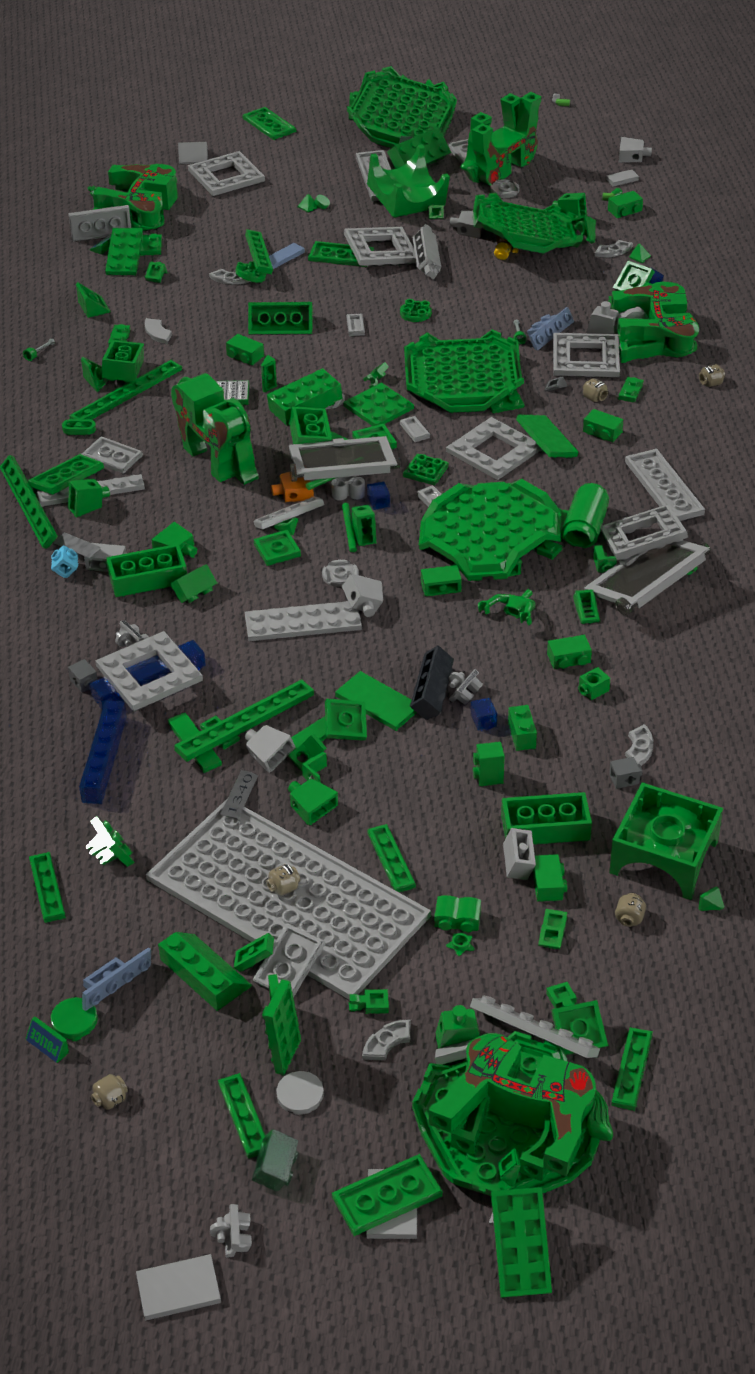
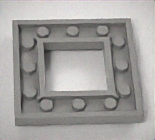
(249, 173)
(359, 236)
(610, 355)
(464, 448)
(622, 548)
(136, 696)

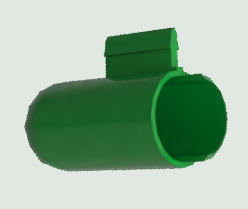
(586, 515)

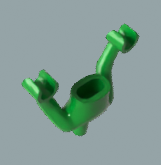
(516, 605)

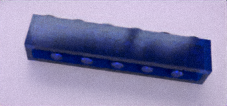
(146, 672)
(103, 752)

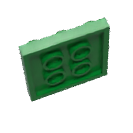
(378, 405)

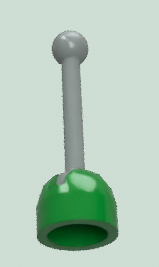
(519, 335)
(31, 353)

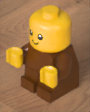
(503, 248)

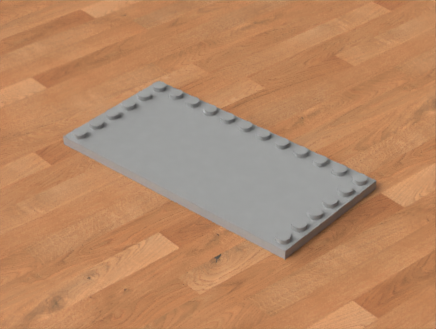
(225, 873)

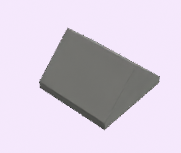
(192, 152)

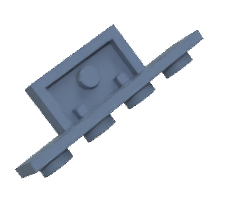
(543, 330)
(113, 976)

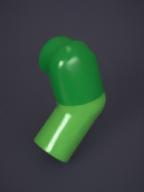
(615, 192)

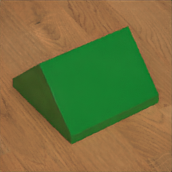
(90, 301)

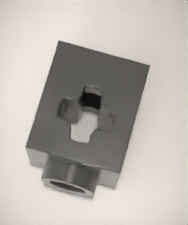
(82, 674)
(625, 772)

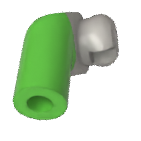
(560, 102)

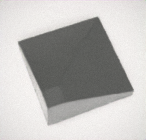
(556, 384)

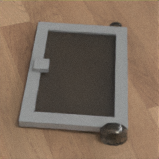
(342, 458)
(647, 574)

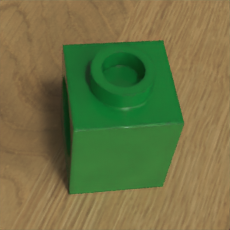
(594, 683)

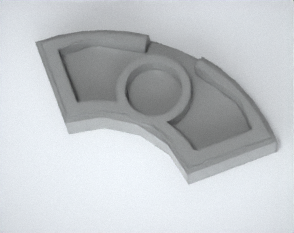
(613, 250)
(227, 277)
(156, 331)
(641, 744)
(385, 1039)

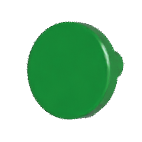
(249, 272)
(415, 310)
(71, 1020)

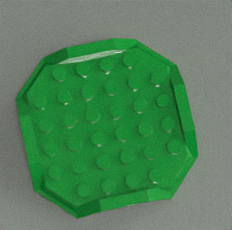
(400, 107)
(526, 226)
(463, 372)
(489, 526)
(498, 1135)

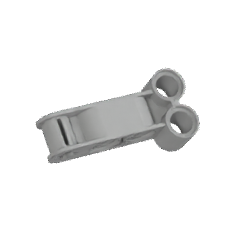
(348, 486)

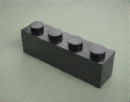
(432, 683)

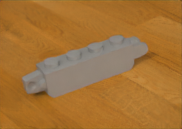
(427, 251)

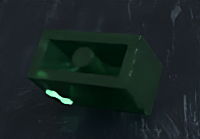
(275, 1160)

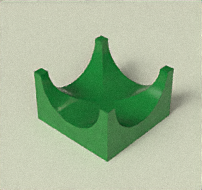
(408, 187)
(667, 833)

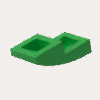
(552, 929)

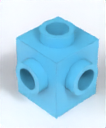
(64, 561)

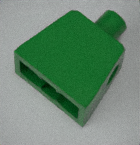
(572, 203)
(86, 496)
(364, 518)
(176, 535)
(312, 800)
(456, 1026)

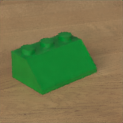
(309, 425)

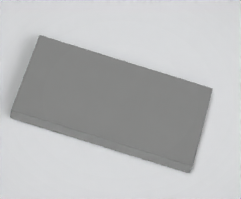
(98, 222)

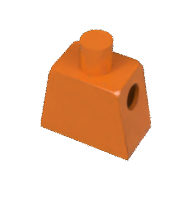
(292, 490)

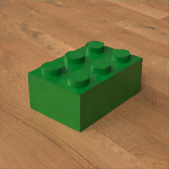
(122, 361)

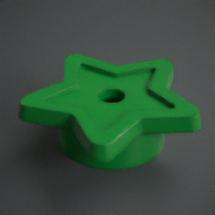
(460, 938)

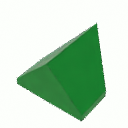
(586, 226)
(93, 374)

